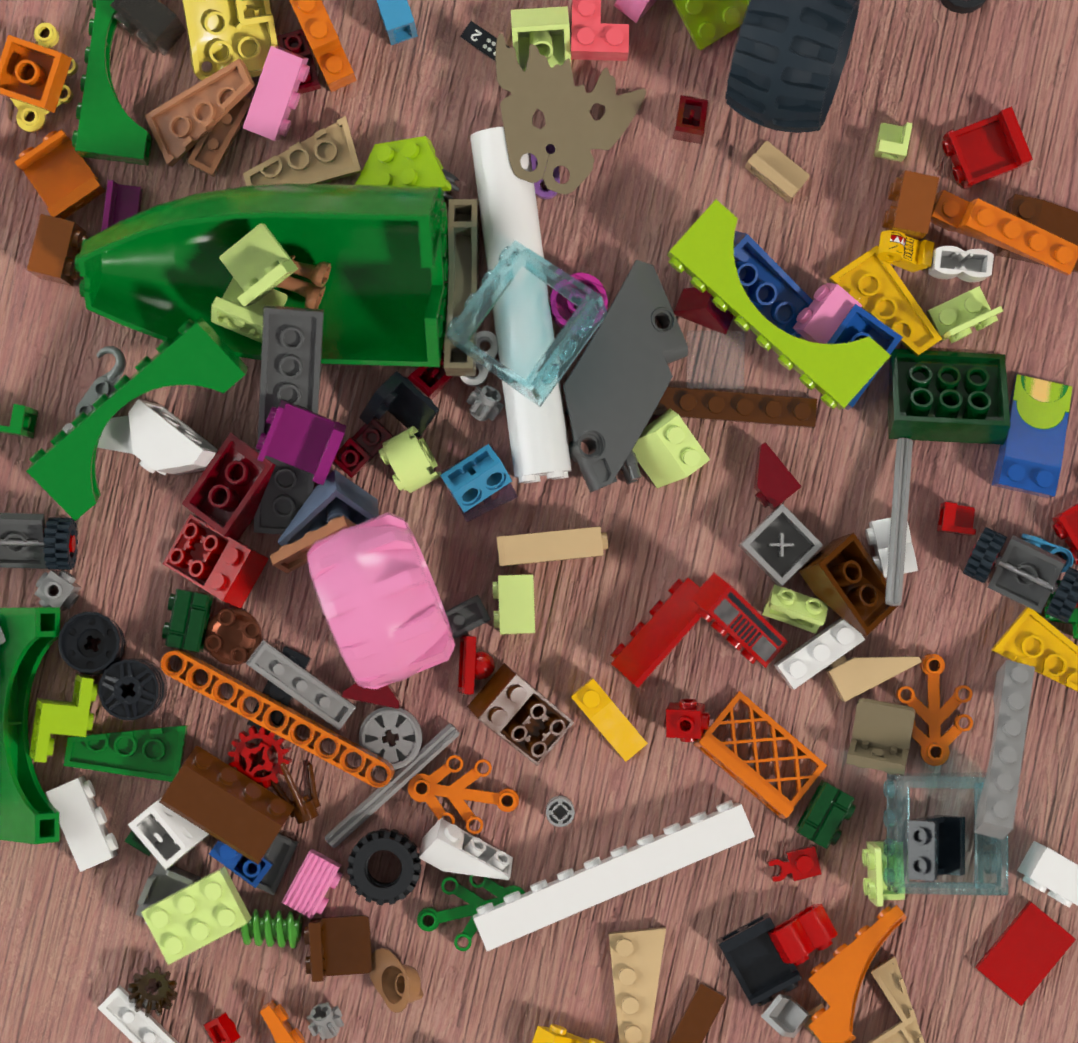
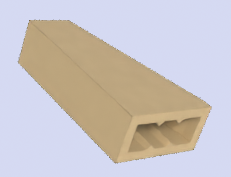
(551, 546)

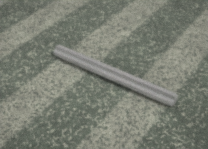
(899, 522)
(384, 793)

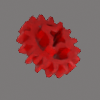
(250, 750)

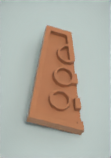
(194, 112)

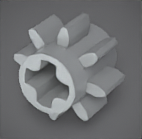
(485, 403)
(325, 1021)

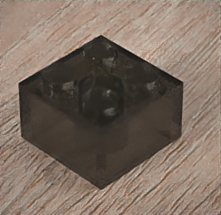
(151, 20)

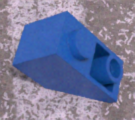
(241, 865)

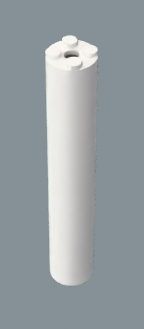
(522, 311)

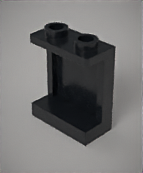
(936, 847)
(758, 961)

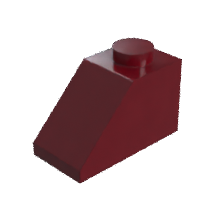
(772, 479)

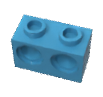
(397, 20)
(476, 478)

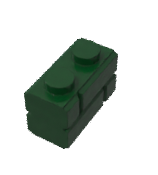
(187, 620)
(825, 814)

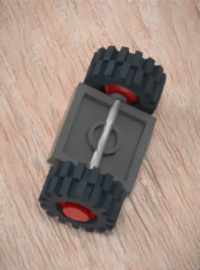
(30, 544)
(1024, 574)

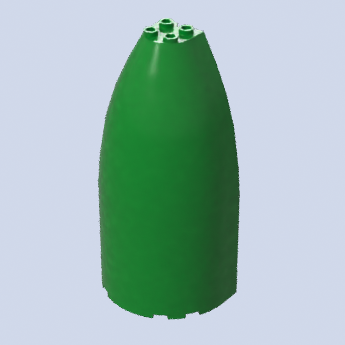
(383, 251)

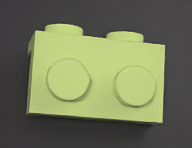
(795, 609)

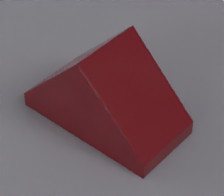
(690, 119)
(701, 310)
(430, 379)
(382, 696)

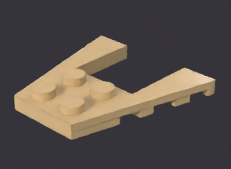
(893, 986)

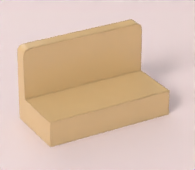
(777, 171)

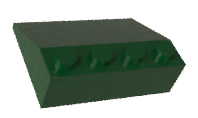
(948, 397)

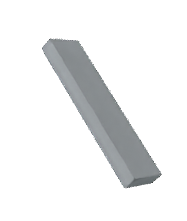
(301, 685)

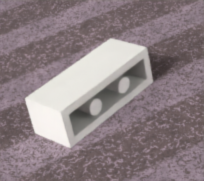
(818, 653)
(83, 823)

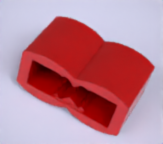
(802, 934)

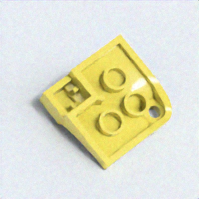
(227, 32)

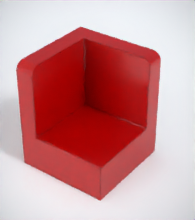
(956, 519)

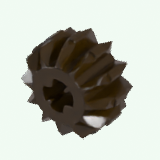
(146, 1000)

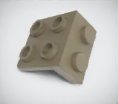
(881, 736)

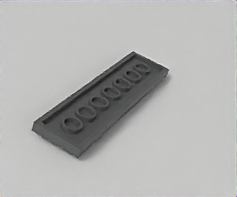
(289, 374)

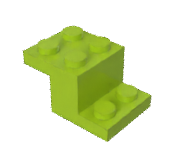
(62, 717)

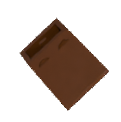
(520, 714)

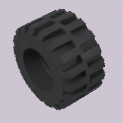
(370, 887)

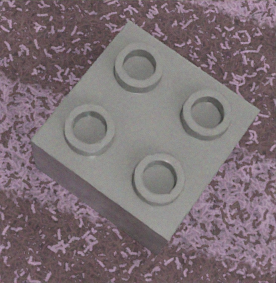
(780, 545)

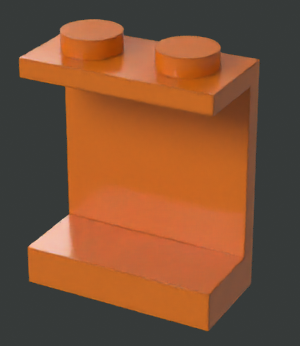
(60, 175)

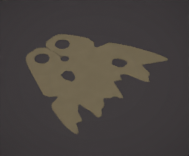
(565, 113)

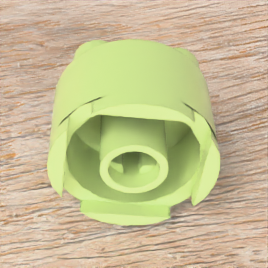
(410, 460)

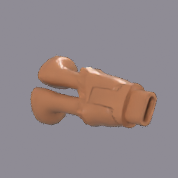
(313, 291)

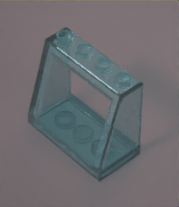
(566, 345)
(989, 852)

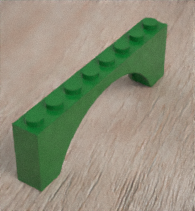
(104, 126)
(191, 358)
(24, 808)

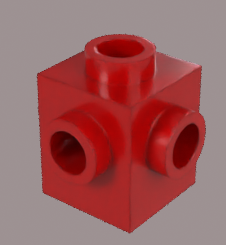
(686, 720)

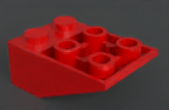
(215, 562)

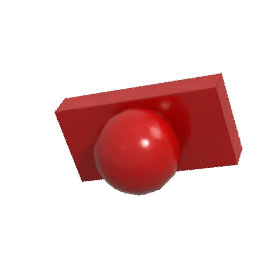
(472, 665)

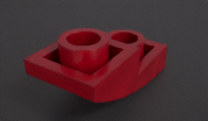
(297, 43)
(362, 447)

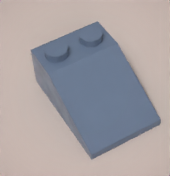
(328, 501)

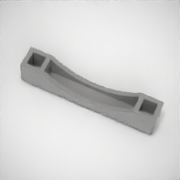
(1001, 784)

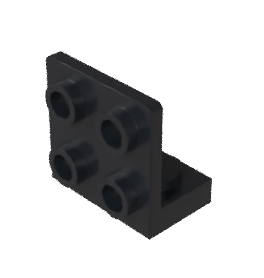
(403, 402)

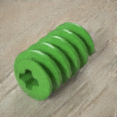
(272, 929)

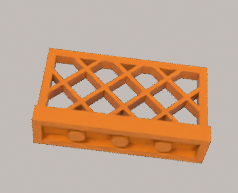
(750, 777)

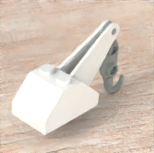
(149, 429)

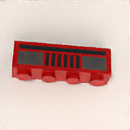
(739, 620)

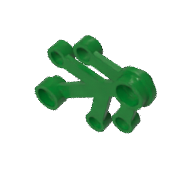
(465, 910)

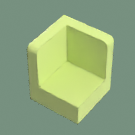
(893, 141)

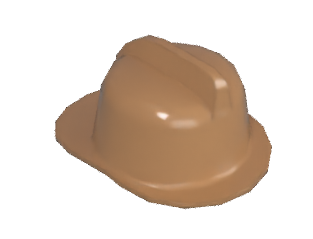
(395, 981)

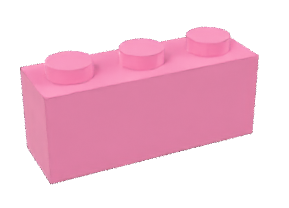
(276, 93)

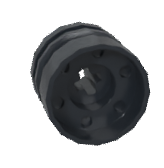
(76, 638)
(149, 689)

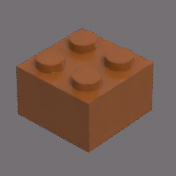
(911, 204)
(55, 250)

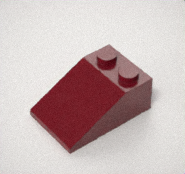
(230, 488)

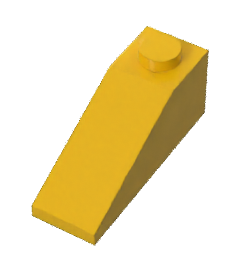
(608, 719)

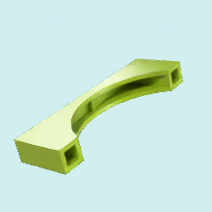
(708, 257)

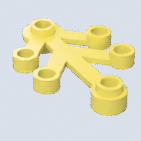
(23, 108)

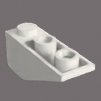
(462, 853)

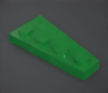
(137, 753)

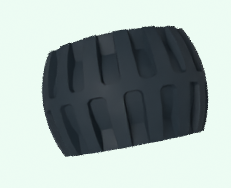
(790, 61)

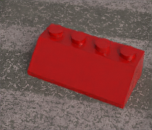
(659, 634)

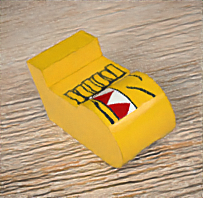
(905, 251)

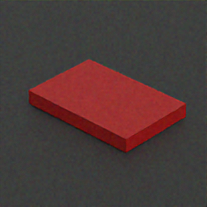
(1025, 953)

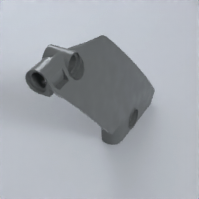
(622, 376)

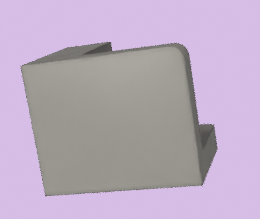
(786, 1016)

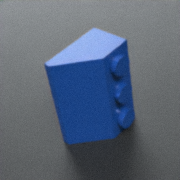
(859, 325)

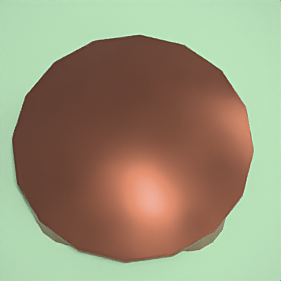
(233, 636)

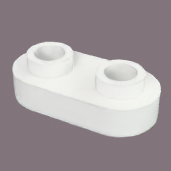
(493, 351)

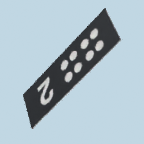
(480, 39)

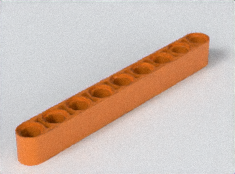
(262, 717)

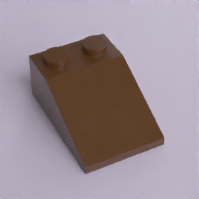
(1045, 215)
(849, 583)

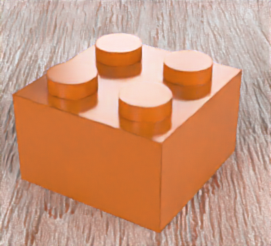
(32, 73)

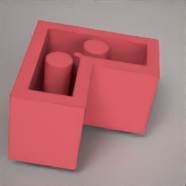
(595, 39)

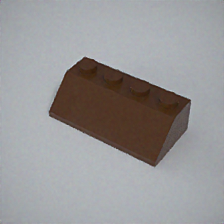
(226, 804)

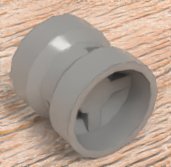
(560, 806)

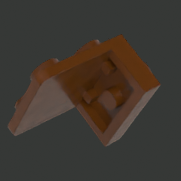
(338, 946)

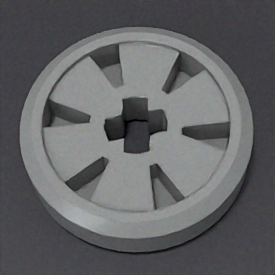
(399, 722)

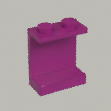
(301, 439)

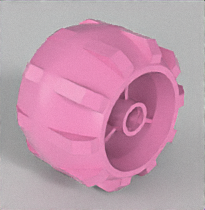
(380, 601)

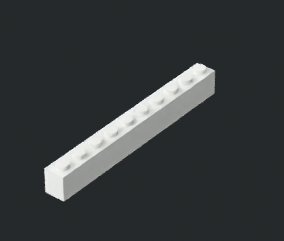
(613, 875)

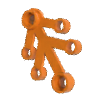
(934, 715)
(458, 792)

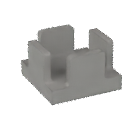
(162, 884)

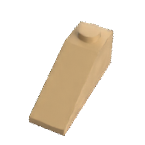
(860, 674)

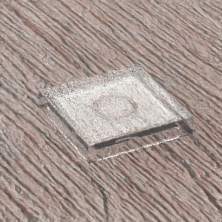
(715, 360)

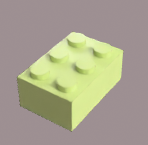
(196, 915)

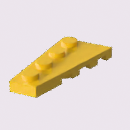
(887, 298)
(1041, 645)

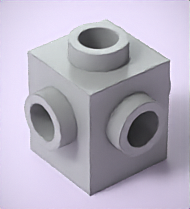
(67, 588)

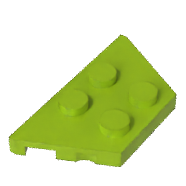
(404, 164)

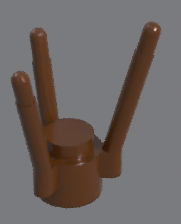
(304, 807)

